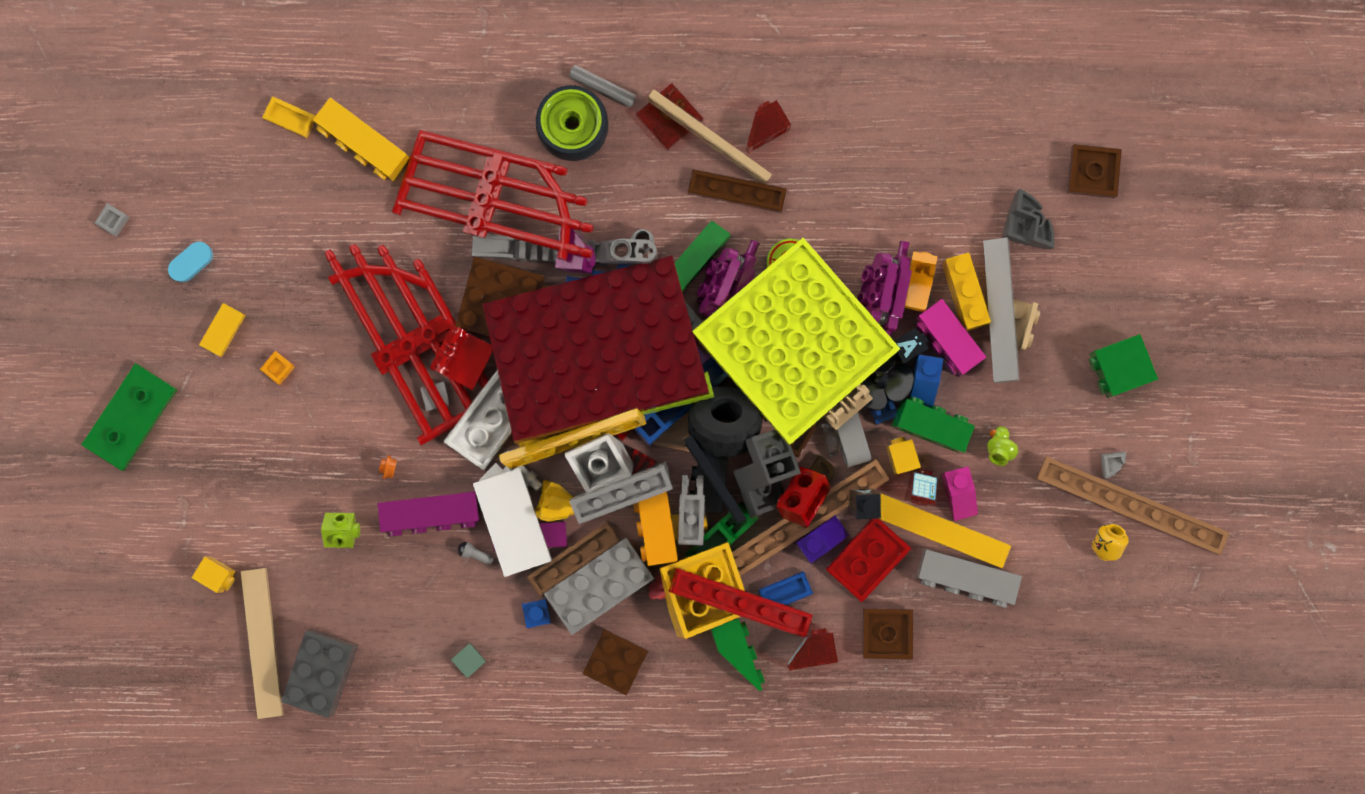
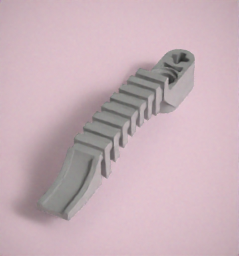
(510, 249)

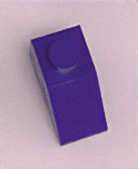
(822, 539)

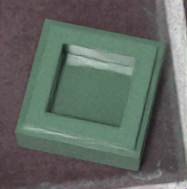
(468, 660)

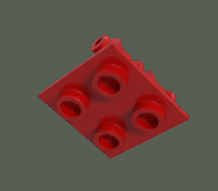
(462, 357)

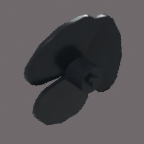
(896, 384)

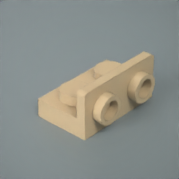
(1025, 317)

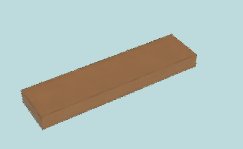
(573, 558)

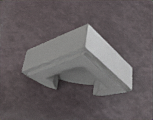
(1112, 463)

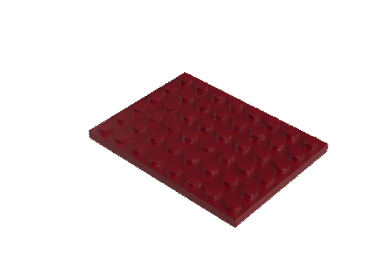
(594, 349)

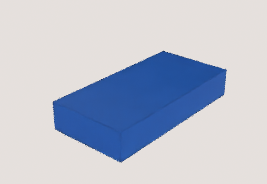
(788, 589)

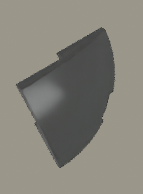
(1027, 224)

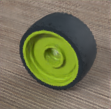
(568, 105)

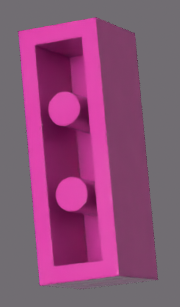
(949, 338)

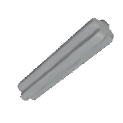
(602, 86)

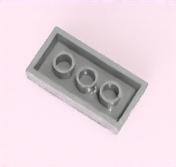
(599, 586)

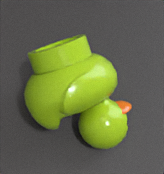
(1000, 447)

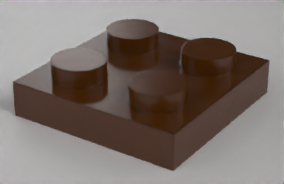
(1094, 171)
(887, 634)
(615, 662)

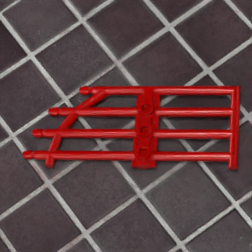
(487, 194)
(410, 344)

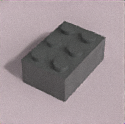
(319, 673)

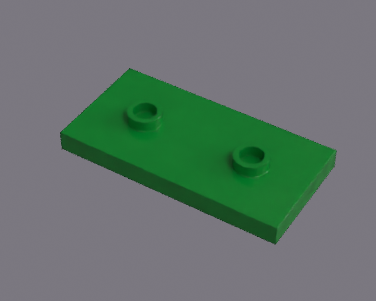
(129, 417)

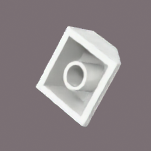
(600, 462)

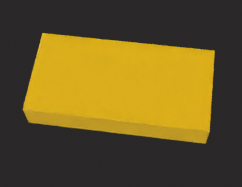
(289, 117)
(222, 330)

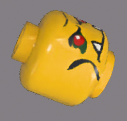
(1110, 542)

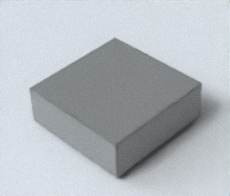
(112, 220)
(429, 404)

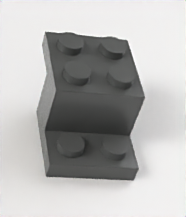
(761, 481)

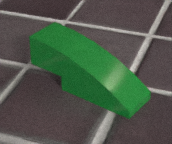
(724, 531)

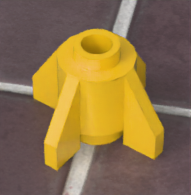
(554, 502)

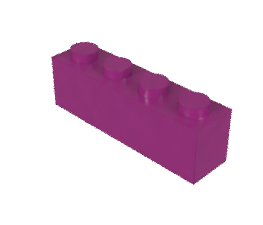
(429, 512)

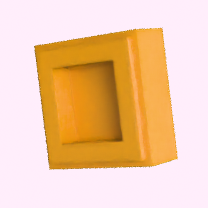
(277, 368)

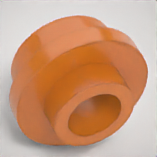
(387, 467)

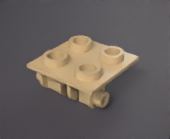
(848, 406)

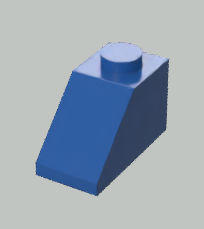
(926, 378)

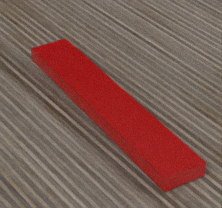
(740, 603)

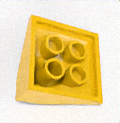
(691, 616)

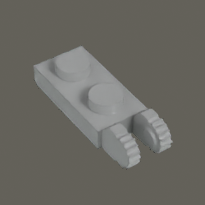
(691, 514)

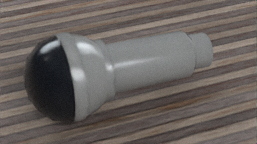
(467, 550)

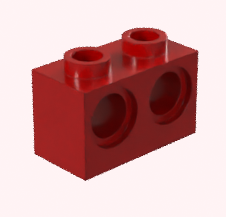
(806, 498)

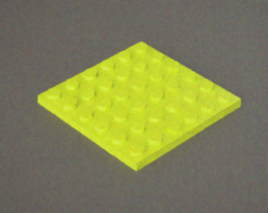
(795, 341)

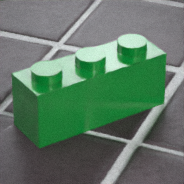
(933, 425)

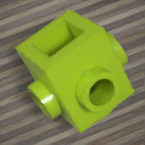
(340, 530)

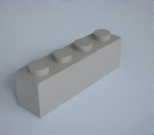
(969, 577)

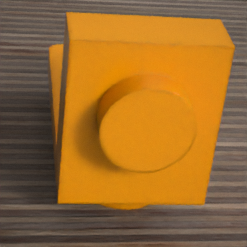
(922, 275)

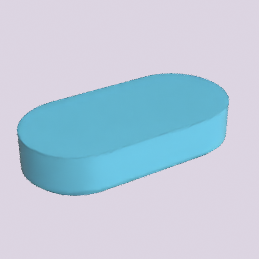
(190, 262)

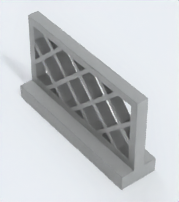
(622, 493)

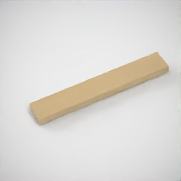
(709, 137)
(262, 643)

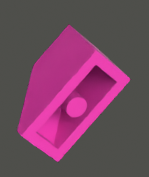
(960, 493)

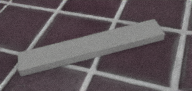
(1001, 310)

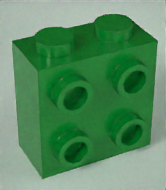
(1122, 366)

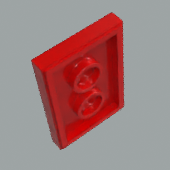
(868, 558)

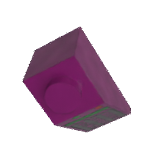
(575, 263)

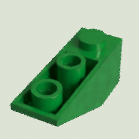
(733, 646)

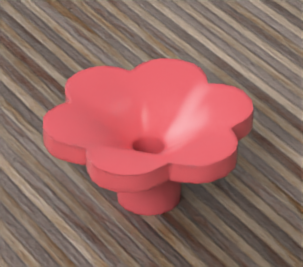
(656, 589)

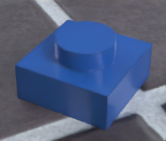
(536, 613)

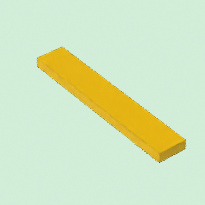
(572, 439)
(944, 531)

